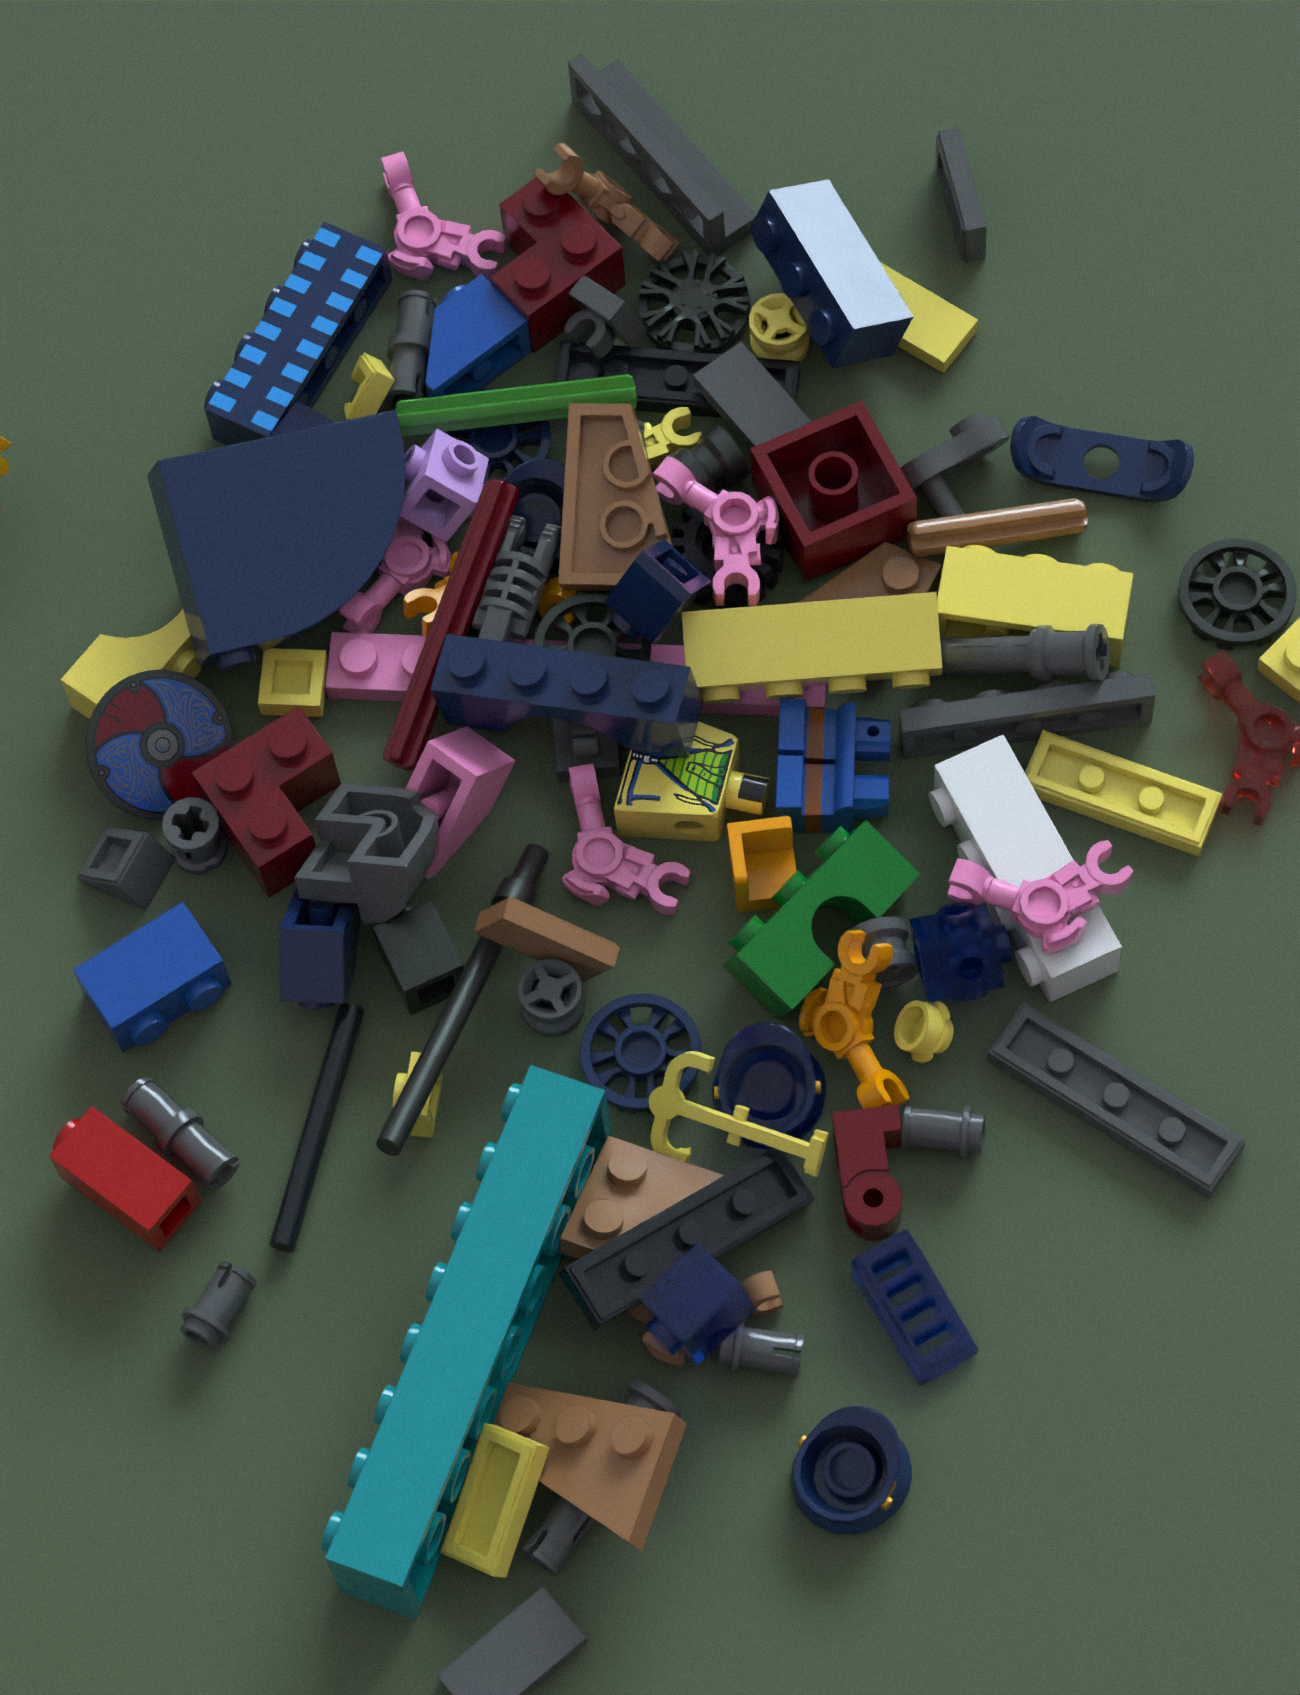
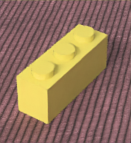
(1012, 594)

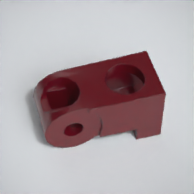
(867, 1190)

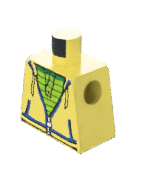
(687, 795)

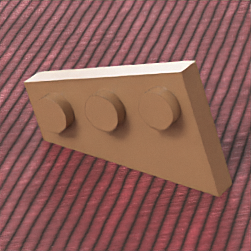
(607, 498)
(601, 1453)

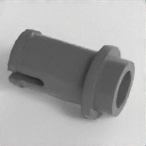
(944, 1130)
(217, 1306)
(754, 1350)

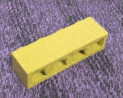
(813, 645)

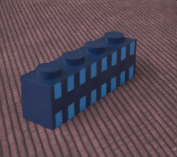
(301, 335)

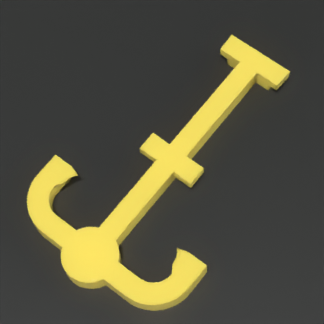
(669, 1101)

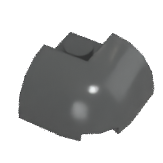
(370, 850)

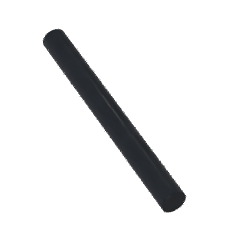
(316, 1128)

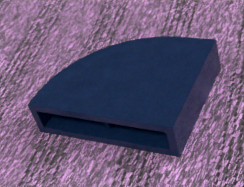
(278, 531)

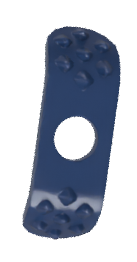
(1056, 454)

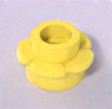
(924, 1029)

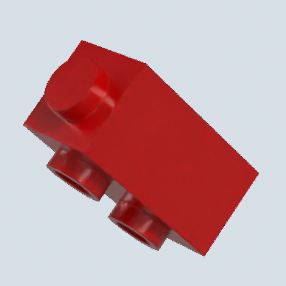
(124, 1177)

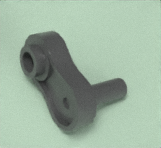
(971, 441)

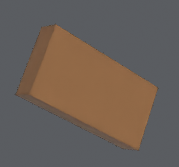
(546, 936)

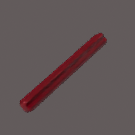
(452, 617)

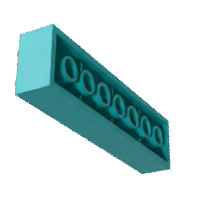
(468, 1343)

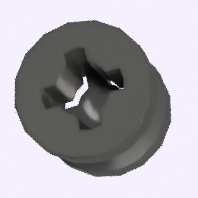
(894, 932)
(548, 983)

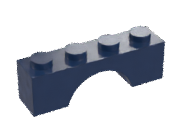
(631, 700)

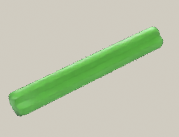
(510, 404)

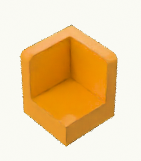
(760, 860)

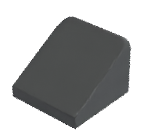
(126, 866)

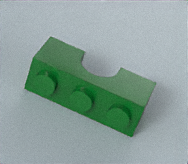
(779, 956)

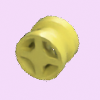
(775, 316)

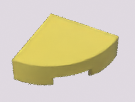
(373, 387)

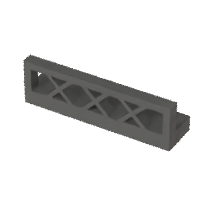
(660, 154)

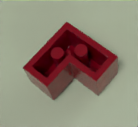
(554, 249)
(260, 791)

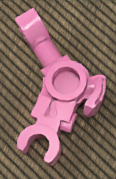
(427, 239)
(733, 522)
(404, 567)
(605, 860)
(1048, 903)

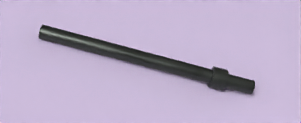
(457, 1009)

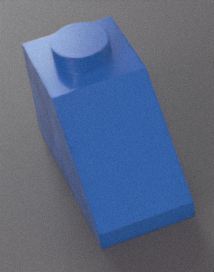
(474, 339)

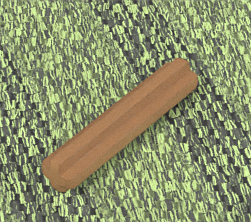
(997, 527)

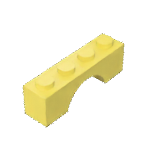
(115, 658)

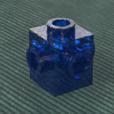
(959, 952)

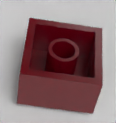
(834, 490)

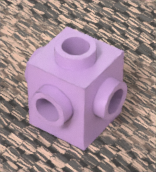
(442, 484)

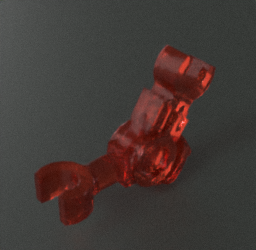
(1265, 737)

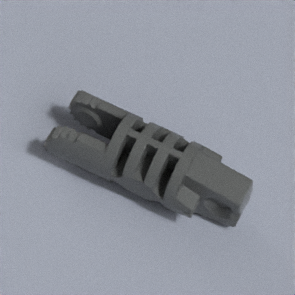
(515, 583)

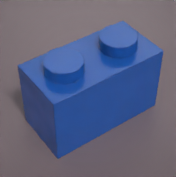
(153, 978)

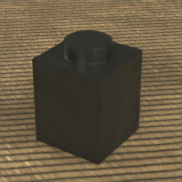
(419, 956)

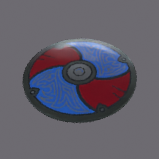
(151, 738)

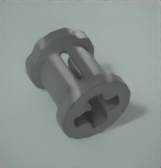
(183, 823)

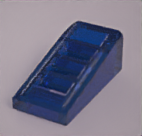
(887, 1256)

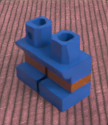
(818, 766)

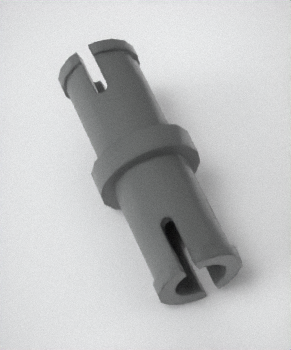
(410, 346)
(180, 1133)

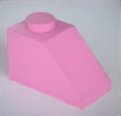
(460, 783)

